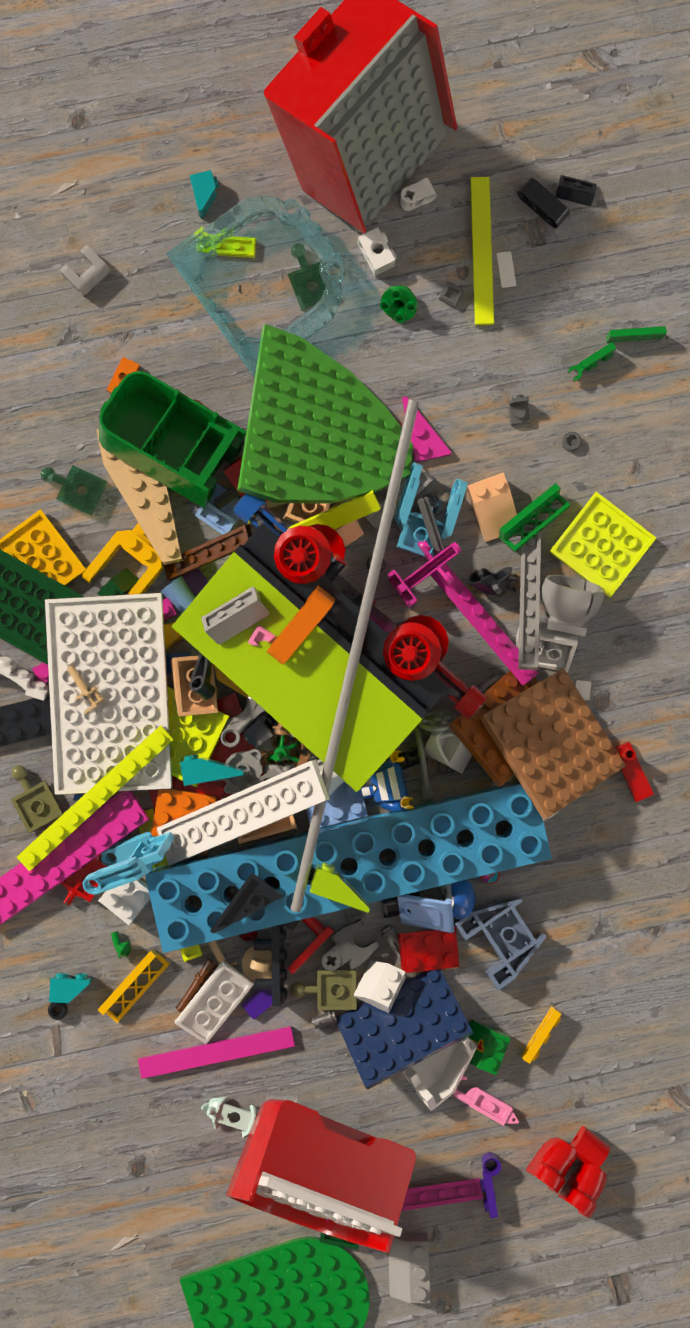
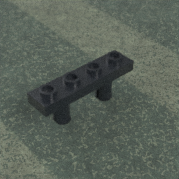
(279, 974)

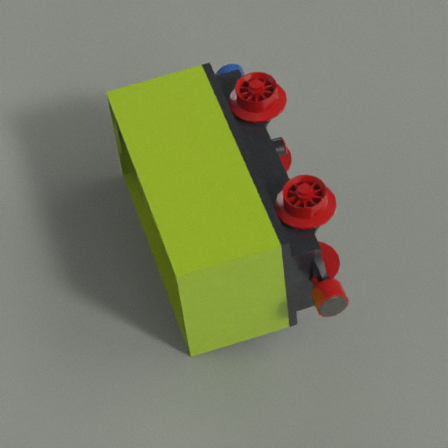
(398, 664)

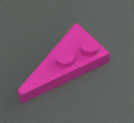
(425, 441)

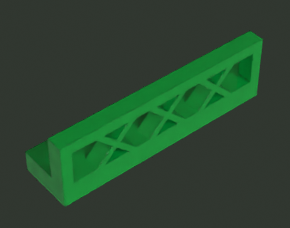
(530, 512)

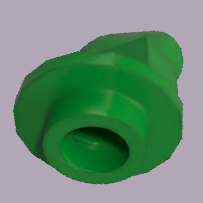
(123, 949)

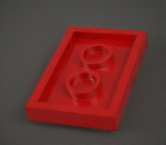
(428, 950)

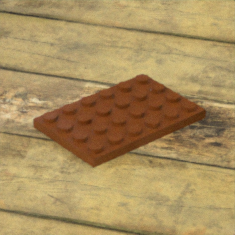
(477, 738)

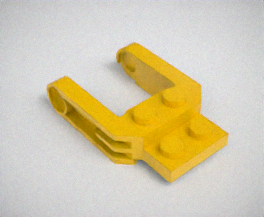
(138, 546)

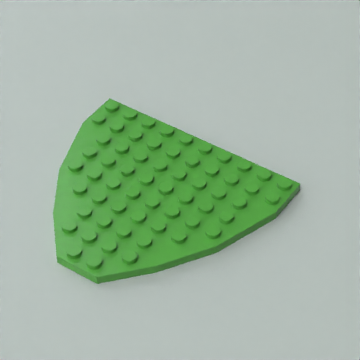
(314, 428)

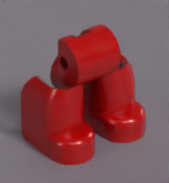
(588, 1182)

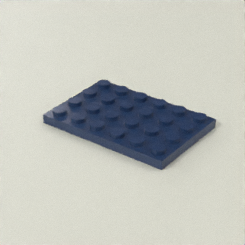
(418, 1026)

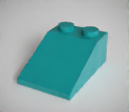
(202, 770)

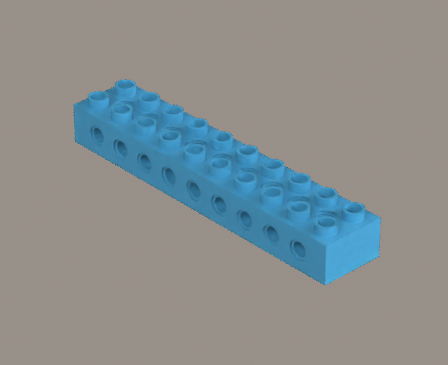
(358, 839)

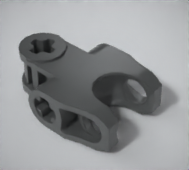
(346, 949)

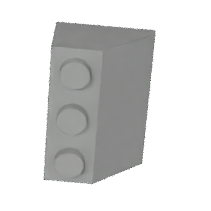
(410, 1268)

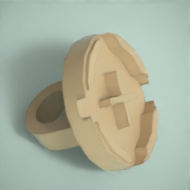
(257, 964)

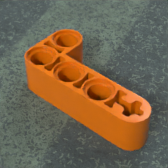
(301, 625)

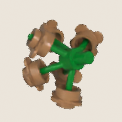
(283, 752)

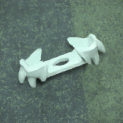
(218, 1112)

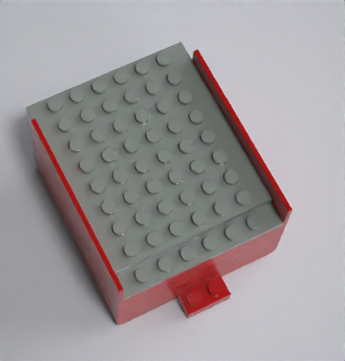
(362, 104)

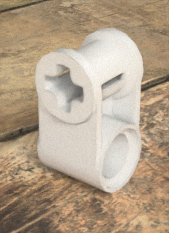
(420, 193)

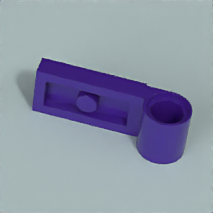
(487, 1183)

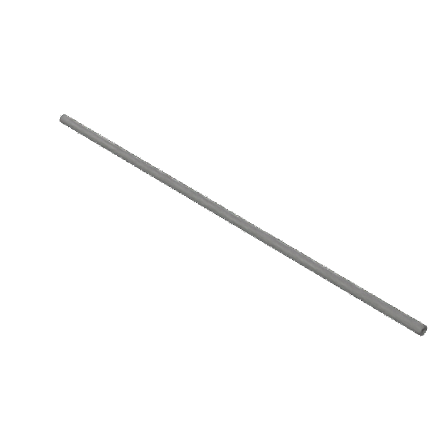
(356, 648)

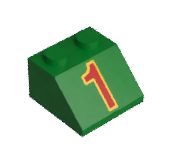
(491, 1046)

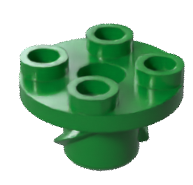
(399, 303)

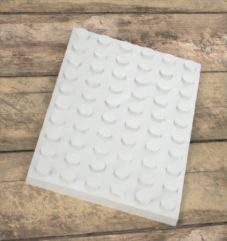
(121, 651)

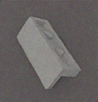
(235, 616)

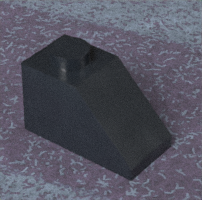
(260, 730)

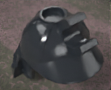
(492, 584)

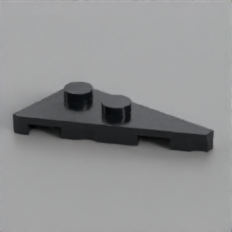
(251, 897)

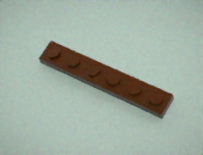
(208, 552)

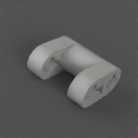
(91, 277)

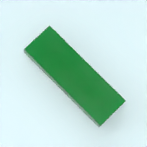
(636, 334)

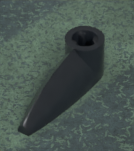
(201, 678)

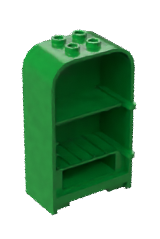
(168, 435)

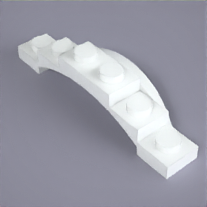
(23, 678)

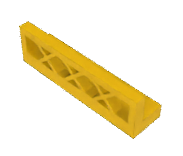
(104, 1008)

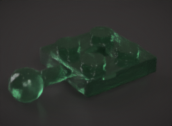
(299, 279)
(68, 492)

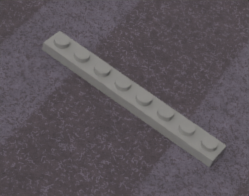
(529, 602)

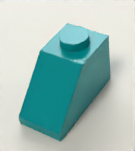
(204, 190)

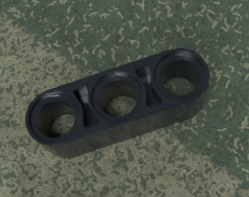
(543, 203)

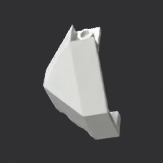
(441, 1073)

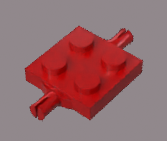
(74, 883)

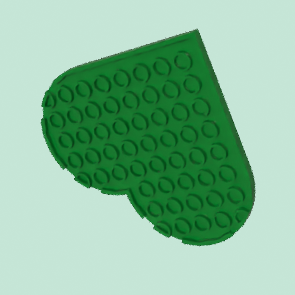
(281, 1287)

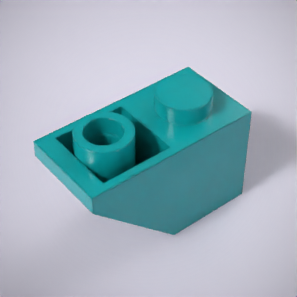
(66, 988)

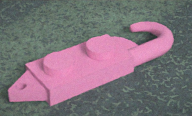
(487, 1104)

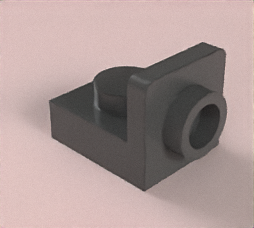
(518, 410)

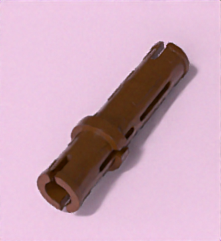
(200, 979)

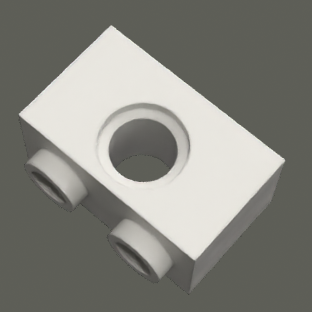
(377, 262)

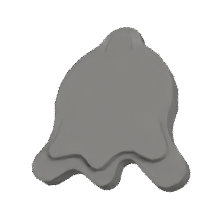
(251, 763)

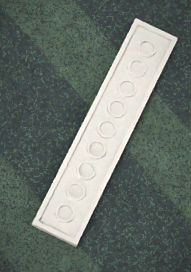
(245, 811)

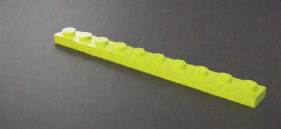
(95, 797)

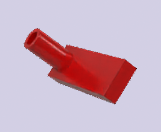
(634, 773)
(322, 933)

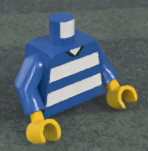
(389, 785)

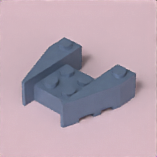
(506, 935)

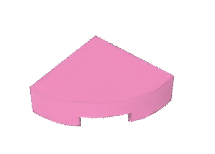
(261, 634)

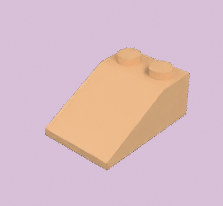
(491, 504)
(186, 700)

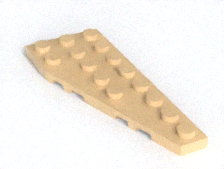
(148, 503)

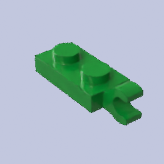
(591, 362)

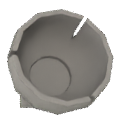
(568, 603)

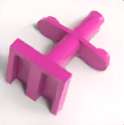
(434, 564)

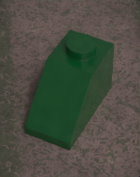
(119, 584)

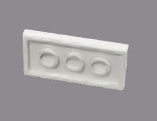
(214, 1002)

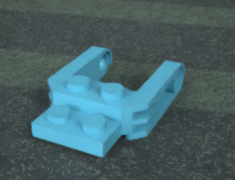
(412, 523)
(132, 861)

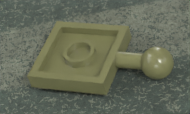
(37, 804)
(333, 989)

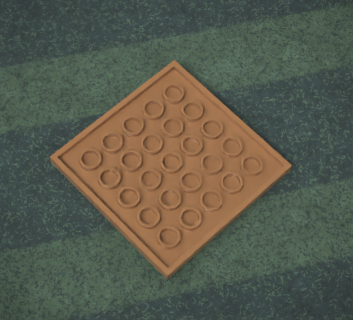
(552, 743)

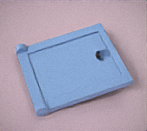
(426, 913)

